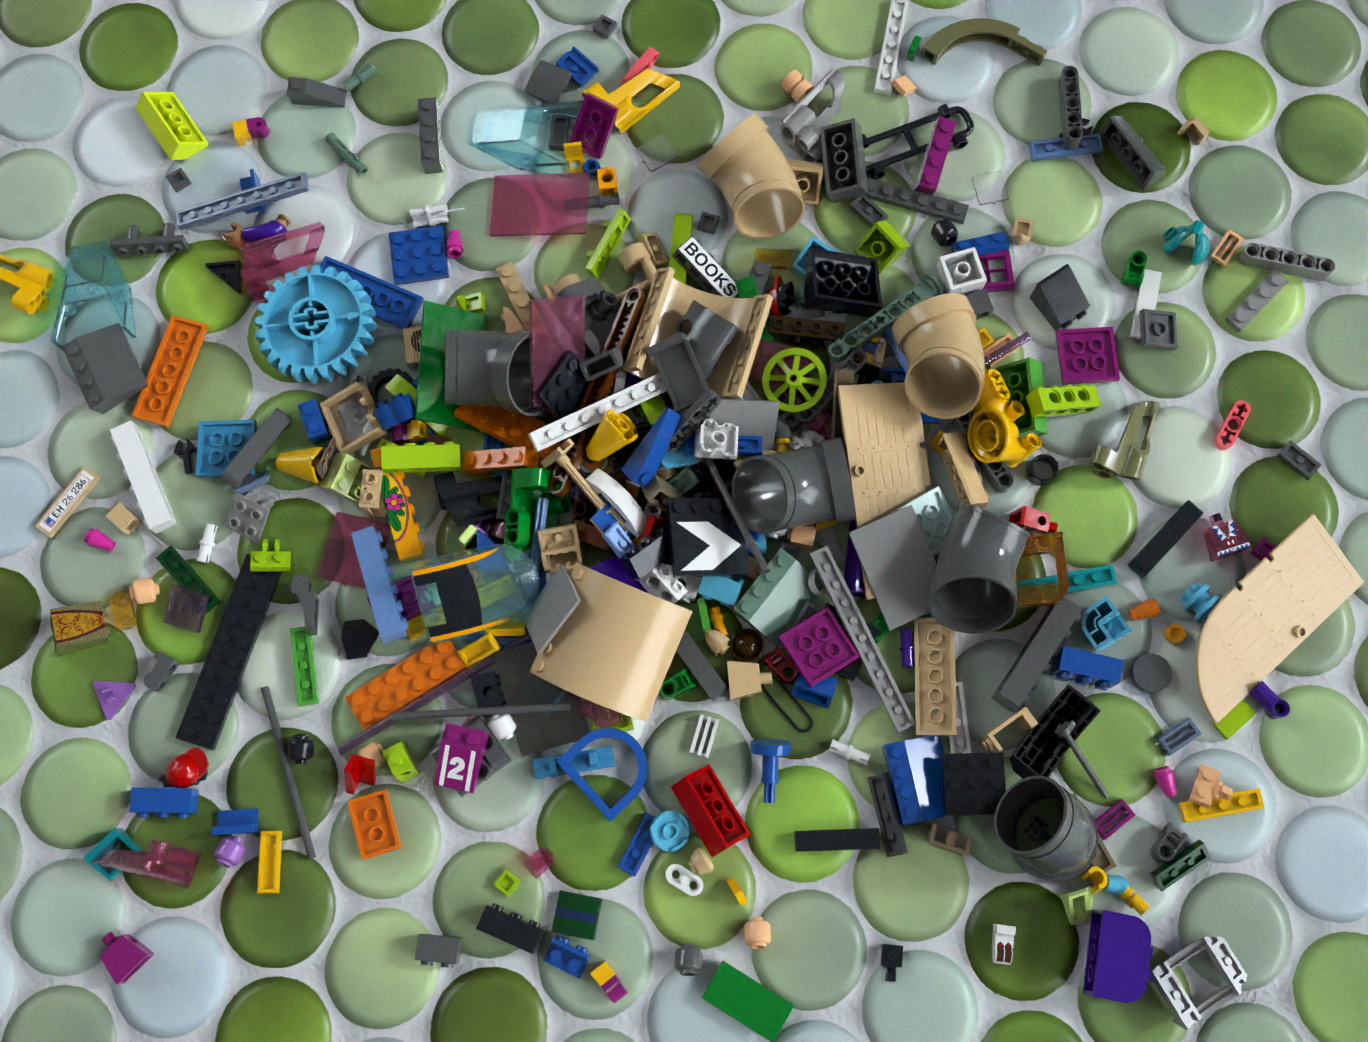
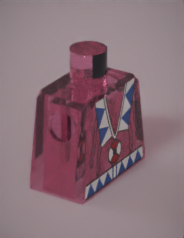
(1224, 538)

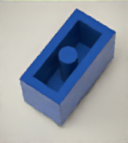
(314, 422)

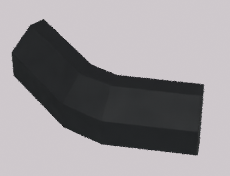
(1041, 747)

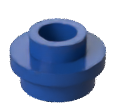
(591, 163)

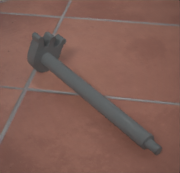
(1064, 731)

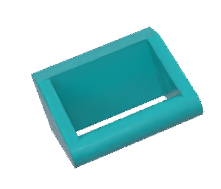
(105, 847)

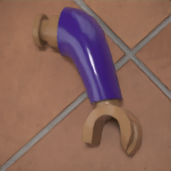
(255, 233)

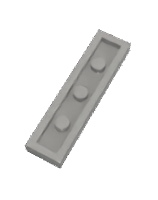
(1256, 300)

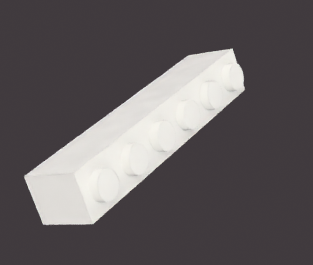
(143, 477)

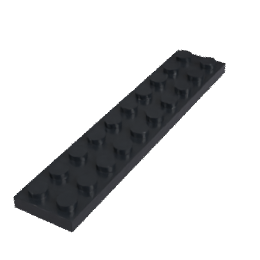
(228, 656)

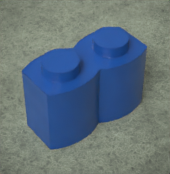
(396, 411)

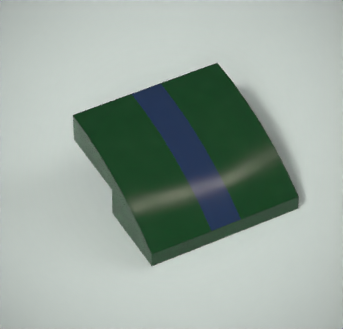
(576, 915)

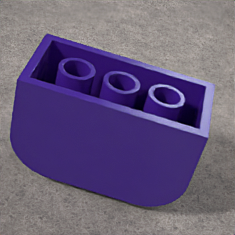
(1117, 957)

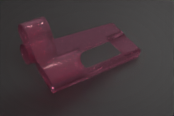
(263, 265)

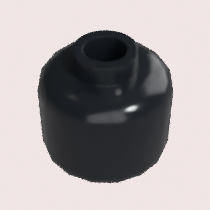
(944, 233)
(300, 748)

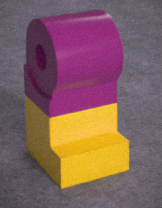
(250, 129)
(409, 432)
(609, 982)

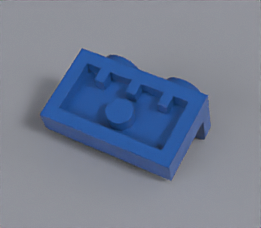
(567, 957)

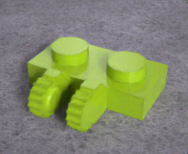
(270, 560)

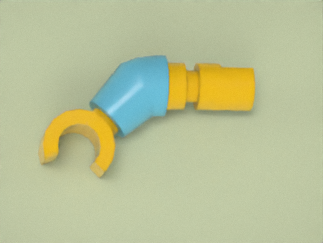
(1117, 885)

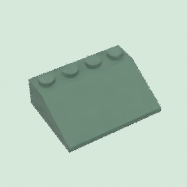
(776, 597)

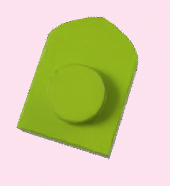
(472, 303)

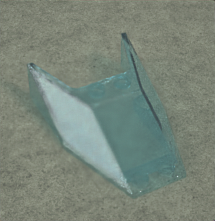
(514, 133)
(90, 275)

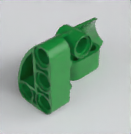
(526, 488)

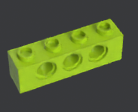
(1063, 400)

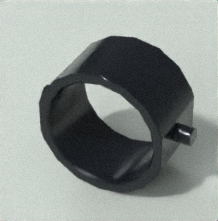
(1048, 459)

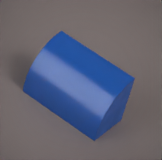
(820, 694)

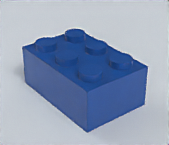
(1087, 668)

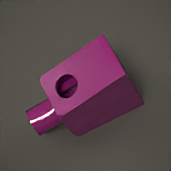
(124, 956)

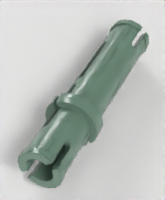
(351, 158)

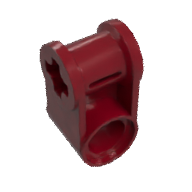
(779, 665)

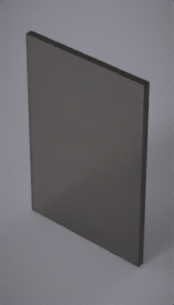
(521, 687)

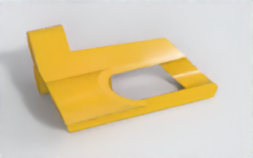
(622, 97)
(32, 282)

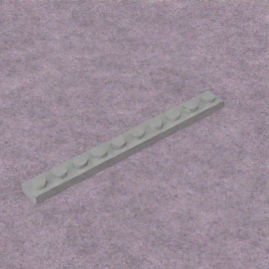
(862, 639)

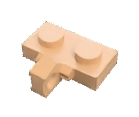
(1208, 787)

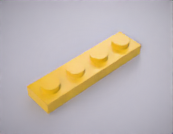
(1239, 802)

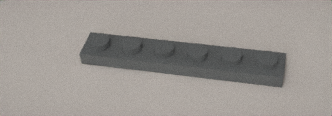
(916, 201)

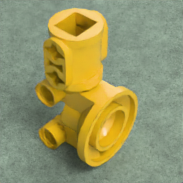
(992, 429)

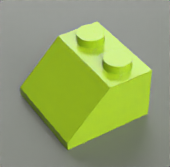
(882, 244)

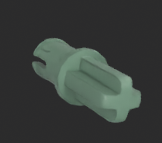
(359, 76)

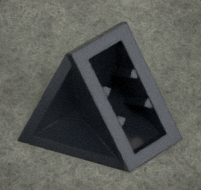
(358, 638)

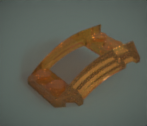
(1045, 593)

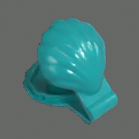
(1175, 236)

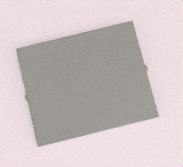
(751, 416)
(551, 609)

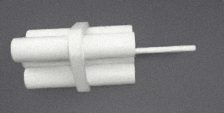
(430, 215)

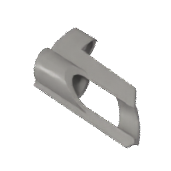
(802, 127)

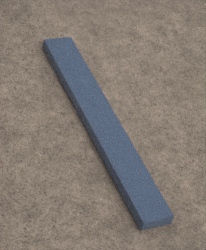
(242, 200)

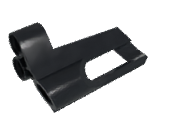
(464, 499)

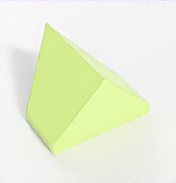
(1078, 904)

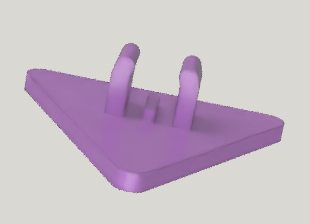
(486, 532)
(112, 695)

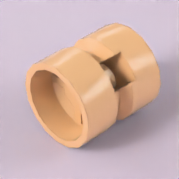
(796, 85)

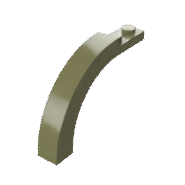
(981, 30)

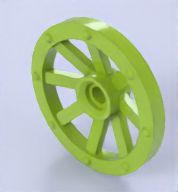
(798, 384)

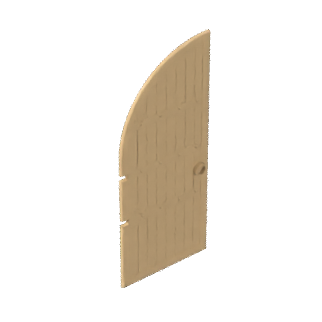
(882, 451)
(1270, 615)

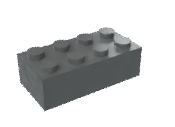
(844, 160)

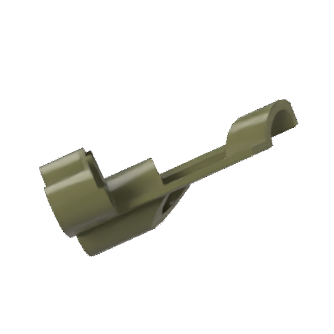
(1128, 459)

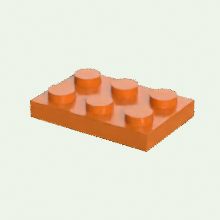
(374, 824)

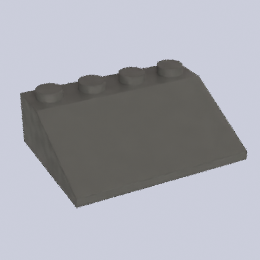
(105, 367)

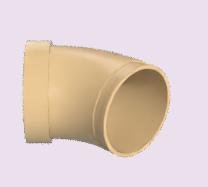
(755, 180)
(941, 355)

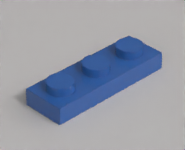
(983, 244)

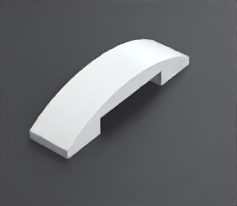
(620, 500)

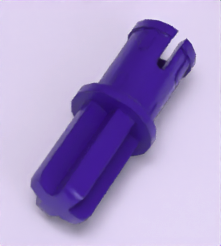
(906, 648)

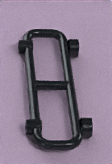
(958, 139)

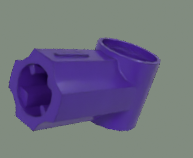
(1268, 699)

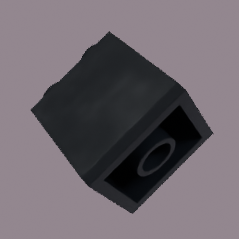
(1060, 298)

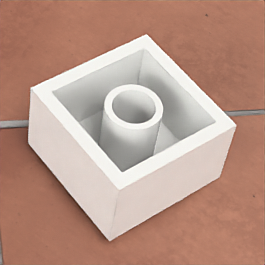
(961, 272)

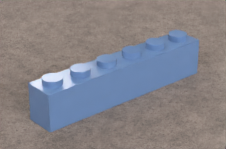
(379, 584)

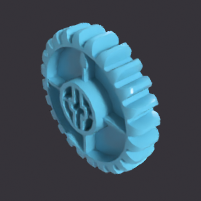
(315, 324)

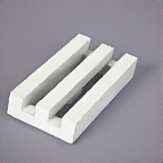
(709, 720)

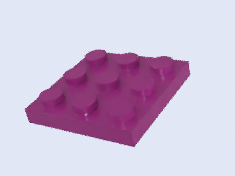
(1087, 355)
(819, 647)

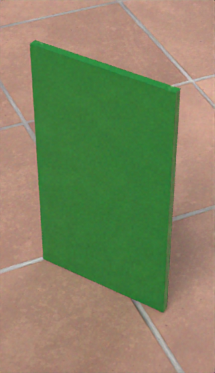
(431, 372)

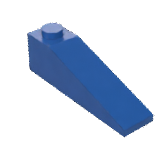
(650, 452)

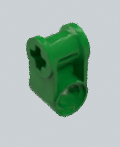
(1134, 273)
(678, 684)

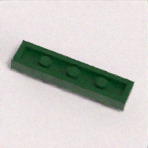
(186, 575)

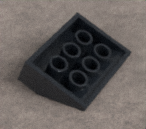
(842, 283)

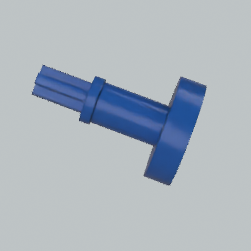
(770, 751)

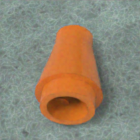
(1146, 609)

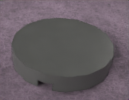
(1151, 673)

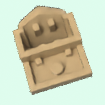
(560, 546)

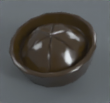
(746, 645)

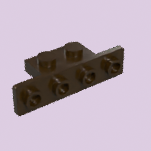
(806, 331)

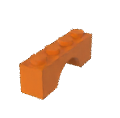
(484, 461)

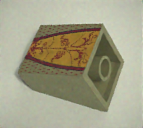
(78, 627)

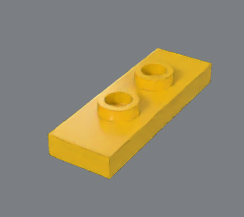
(269, 862)

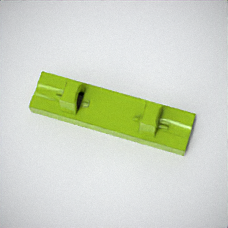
(614, 230)

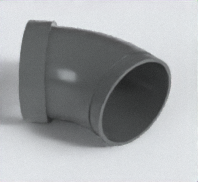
(489, 370)
(794, 488)
(977, 572)
(1068, 850)

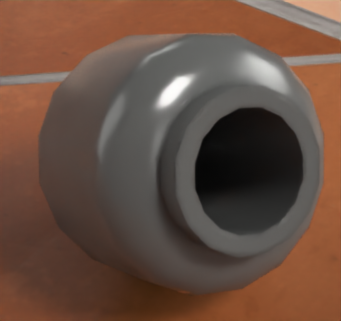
(688, 960)

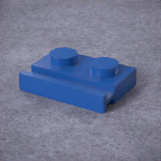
(579, 65)

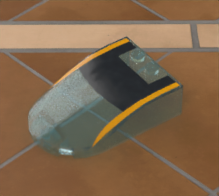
(473, 590)

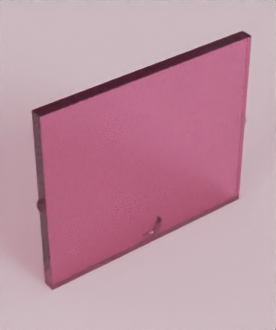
(340, 556)

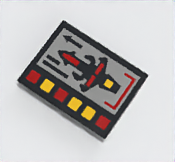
(327, 458)

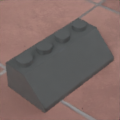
(1132, 152)

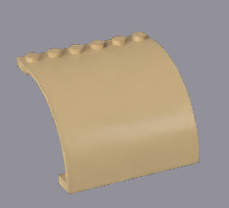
(666, 307)
(613, 644)

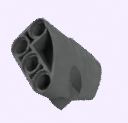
(598, 312)
(707, 335)

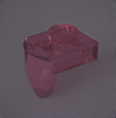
(820, 421)
(539, 862)

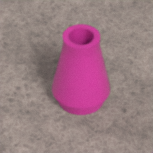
(454, 245)
(97, 539)
(1165, 780)

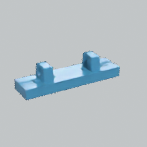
(582, 762)

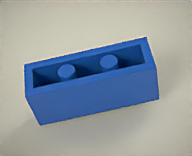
(164, 801)

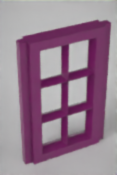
(1000, 285)

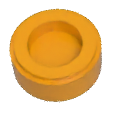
(1175, 634)

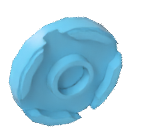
(669, 831)

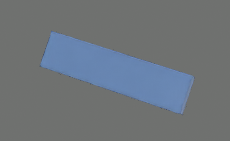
(1055, 149)

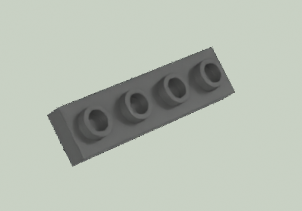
(149, 245)

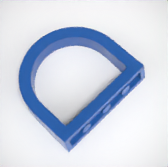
(609, 812)

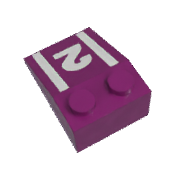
(460, 757)

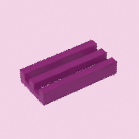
(1104, 836)

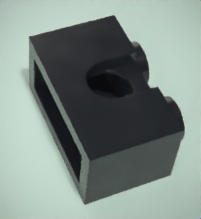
(481, 684)

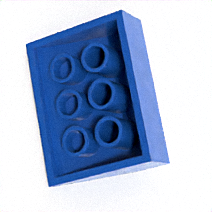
(916, 778)

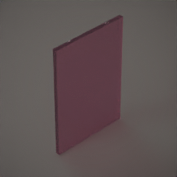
(540, 204)
(554, 327)

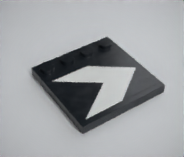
(705, 539)

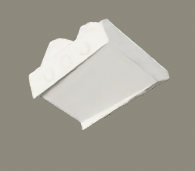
(716, 440)

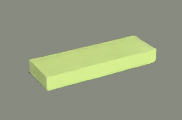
(468, 536)

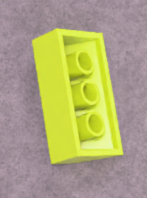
(171, 124)

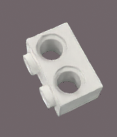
(663, 584)

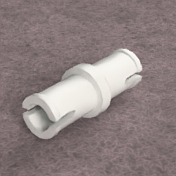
(207, 543)
(849, 752)

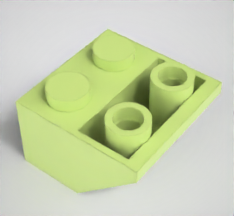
(345, 477)

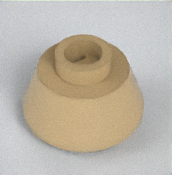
(700, 862)

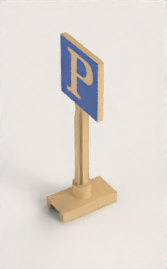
(607, 513)

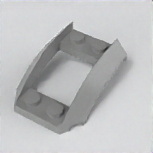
(1175, 995)

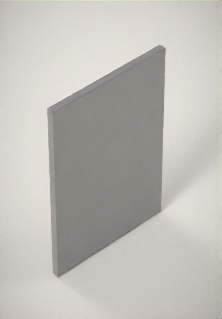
(896, 565)

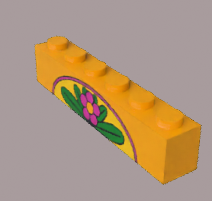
(399, 512)

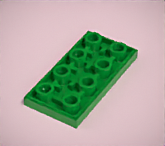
(747, 1001)

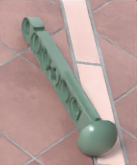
(930, 287)

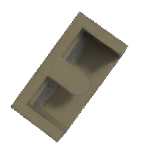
(949, 840)

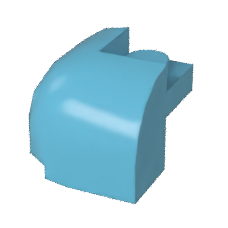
(1104, 624)

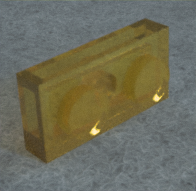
(776, 257)

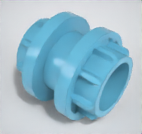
(1199, 601)

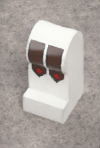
(1002, 944)

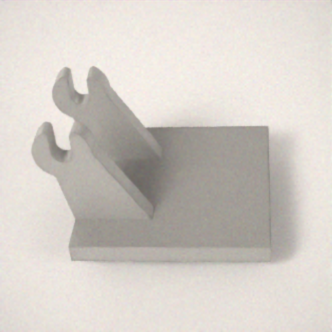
(247, 516)

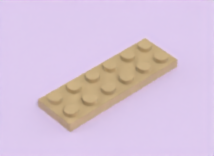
(934, 679)

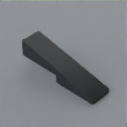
(837, 839)

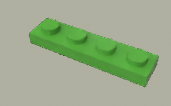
(304, 667)

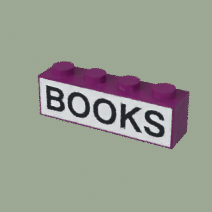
(935, 155)

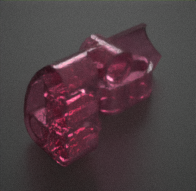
(175, 868)

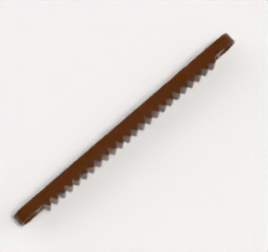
(599, 387)

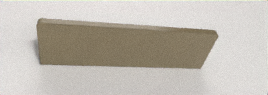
(841, 377)

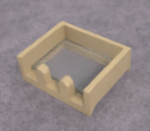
(352, 418)

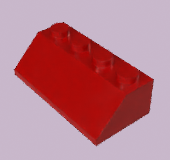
(710, 810)

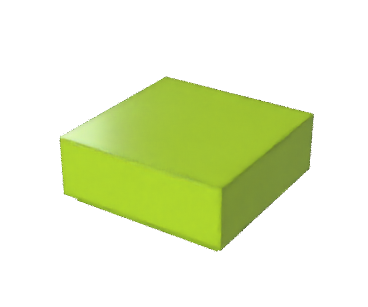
(507, 882)

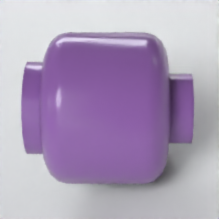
(229, 851)

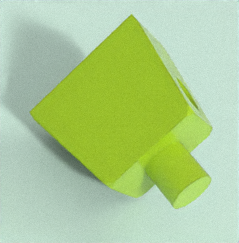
(401, 761)

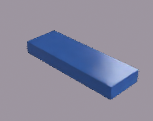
(638, 847)

